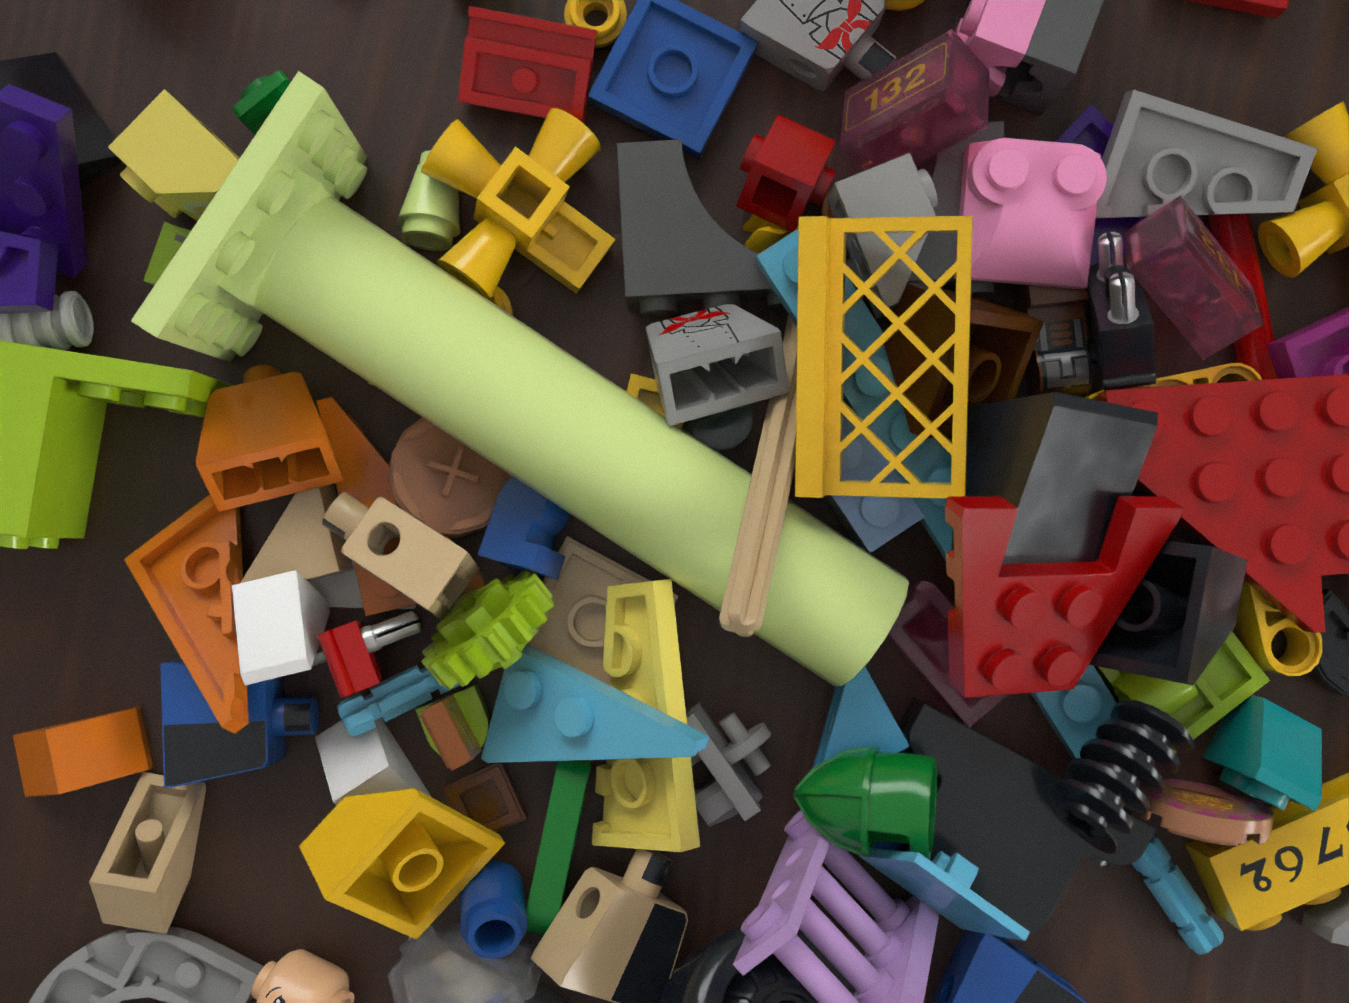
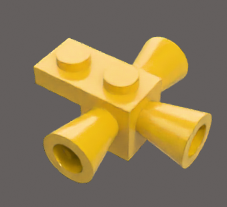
(521, 204)
(1323, 222)

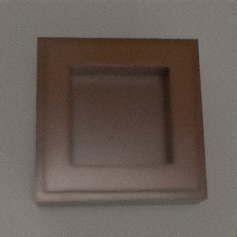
(487, 797)

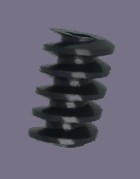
(1114, 769)

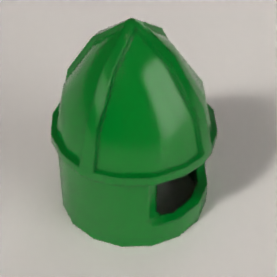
(872, 798)

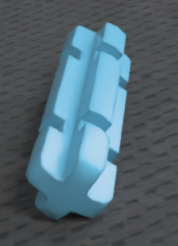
(388, 699)
(1178, 898)

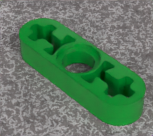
(557, 844)

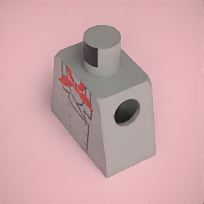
(818, 37)
(706, 362)

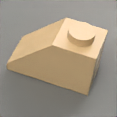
(149, 855)

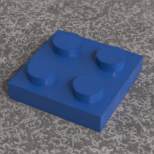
(673, 73)

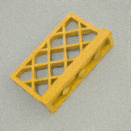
(821, 356)

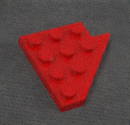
(1258, 477)

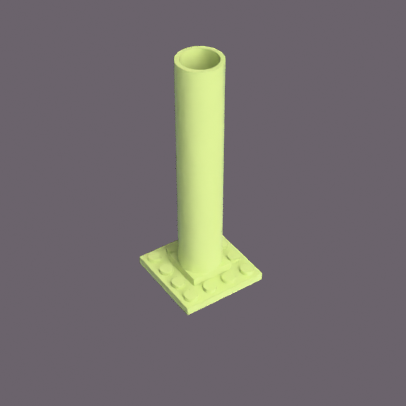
(296, 253)

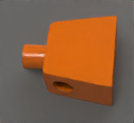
(263, 440)

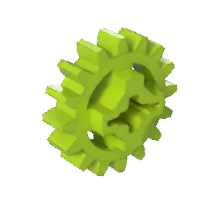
(487, 629)

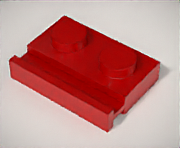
(526, 64)

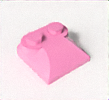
(1031, 210)

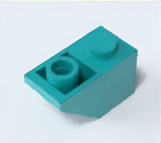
(1269, 754)

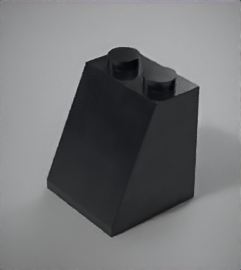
(1060, 466)

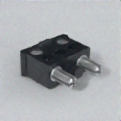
(1119, 321)

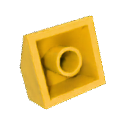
(397, 857)

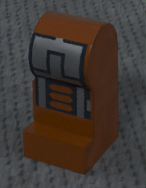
(1060, 354)

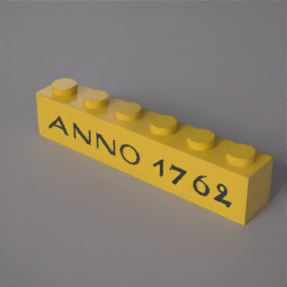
(1297, 865)

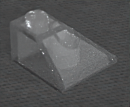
(446, 970)

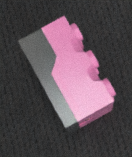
(1029, 46)

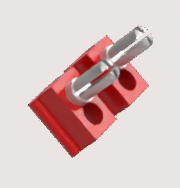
(352, 647)

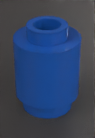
(494, 910)

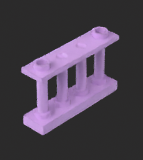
(895, 943)

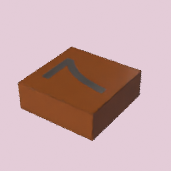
(450, 732)

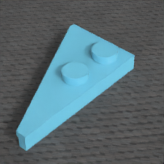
(566, 715)

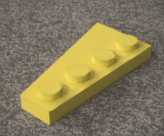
(646, 799)

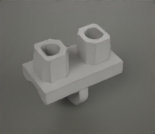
(732, 787)

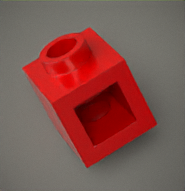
(785, 172)

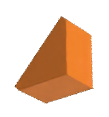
(82, 752)

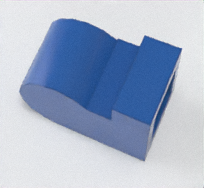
(524, 531)

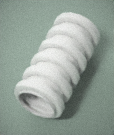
(57, 329)

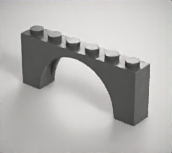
(685, 258)

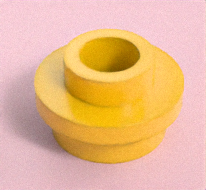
(608, 32)

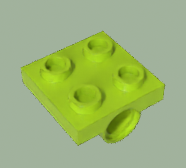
(1219, 689)

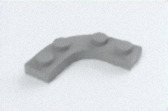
(151, 965)

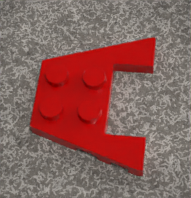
(1040, 622)

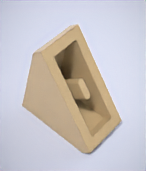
(302, 541)

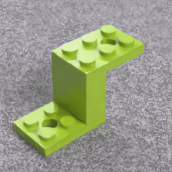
(54, 428)

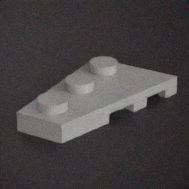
(1208, 160)

